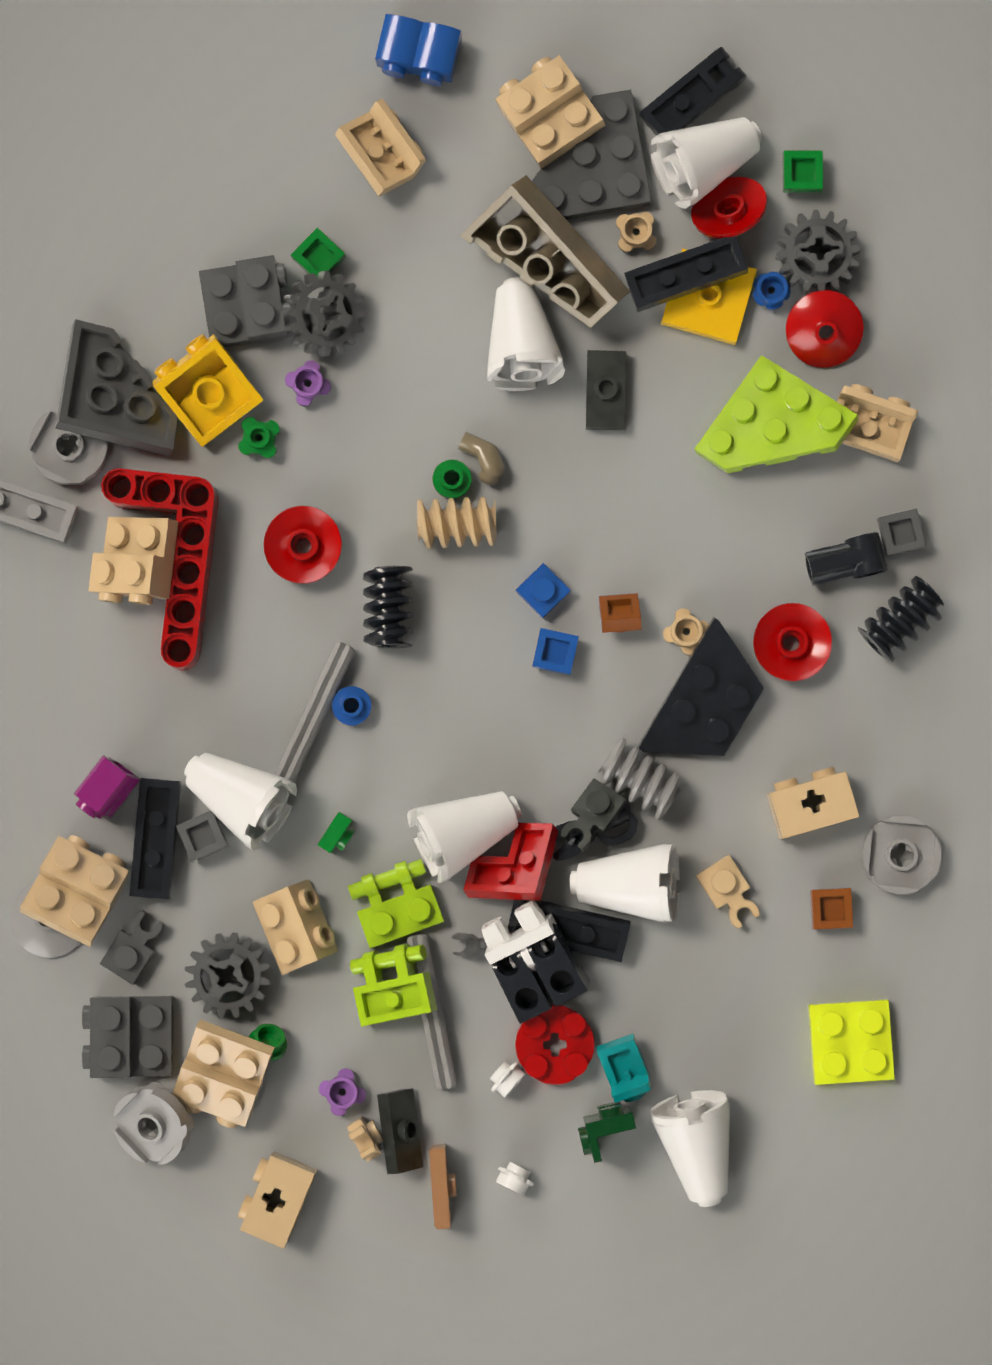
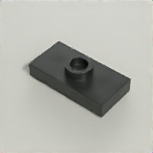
(605, 390)
(400, 1131)

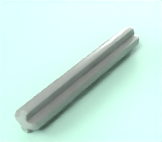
(315, 711)
(435, 1024)

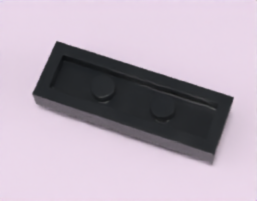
(686, 273)
(155, 838)
(583, 930)

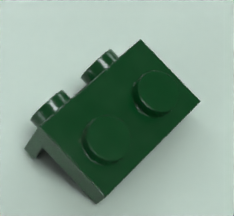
(609, 1120)

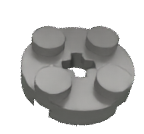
(61, 469)
(918, 840)
(166, 1111)

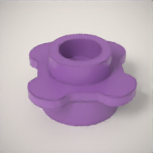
(310, 372)
(331, 1088)

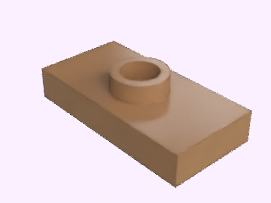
(442, 1185)

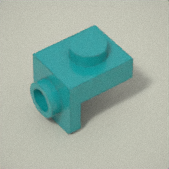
(625, 1068)

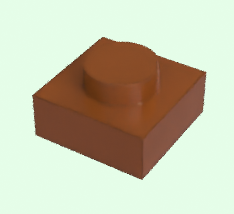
(620, 613)
(831, 908)

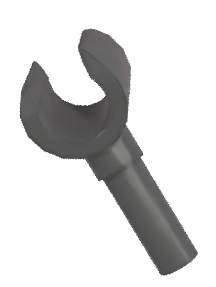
(473, 944)

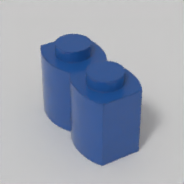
(418, 49)

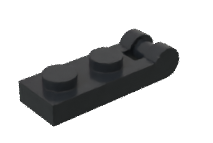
(692, 94)

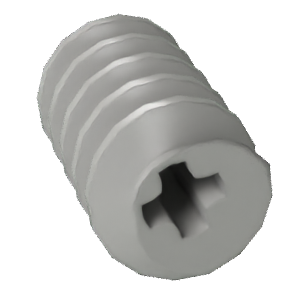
(640, 779)

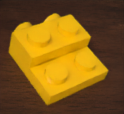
(206, 388)

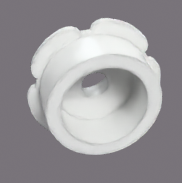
(506, 1078)
(514, 1178)

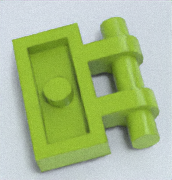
(399, 915)
(393, 998)

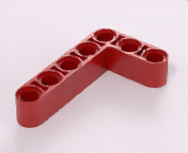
(200, 554)

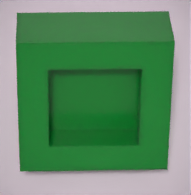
(802, 171)
(318, 253)
(337, 834)

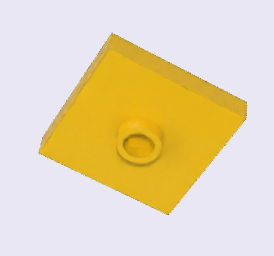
(712, 311)

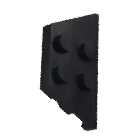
(706, 700)

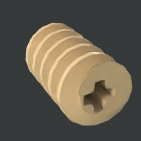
(456, 522)

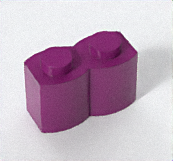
(105, 788)

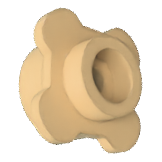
(643, 223)
(683, 620)

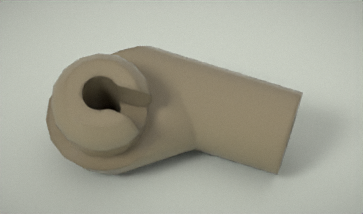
(487, 455)

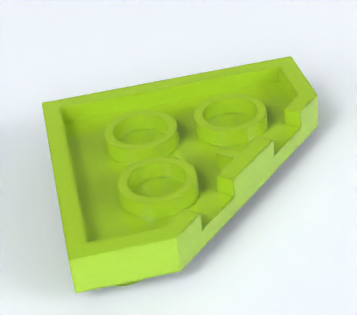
(774, 421)

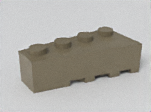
(546, 252)

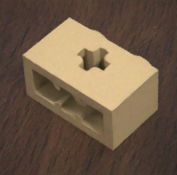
(836, 805)
(277, 1223)

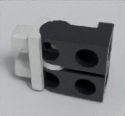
(533, 962)

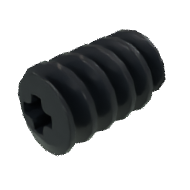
(387, 607)
(902, 618)

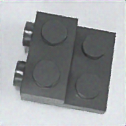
(245, 301)
(128, 1036)

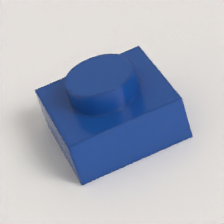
(542, 590)
(555, 651)

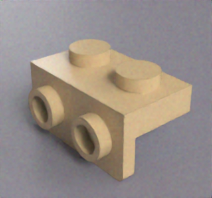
(381, 148)
(881, 423)
(295, 926)

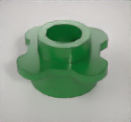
(266, 446)

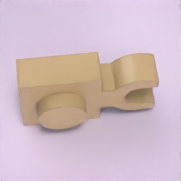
(724, 886)
(366, 1137)

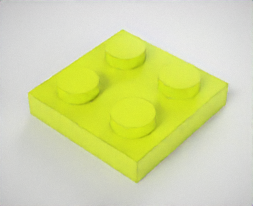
(851, 1042)

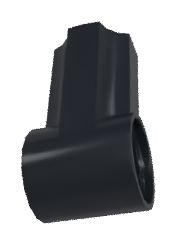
(856, 557)

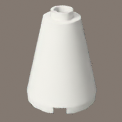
(703, 156)
(521, 340)
(241, 796)
(461, 830)
(632, 883)
(697, 1142)

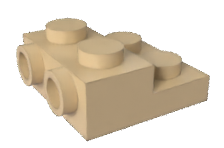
(548, 110)
(135, 560)
(75, 889)
(222, 1074)

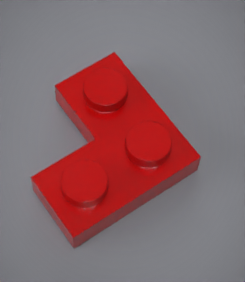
(521, 873)

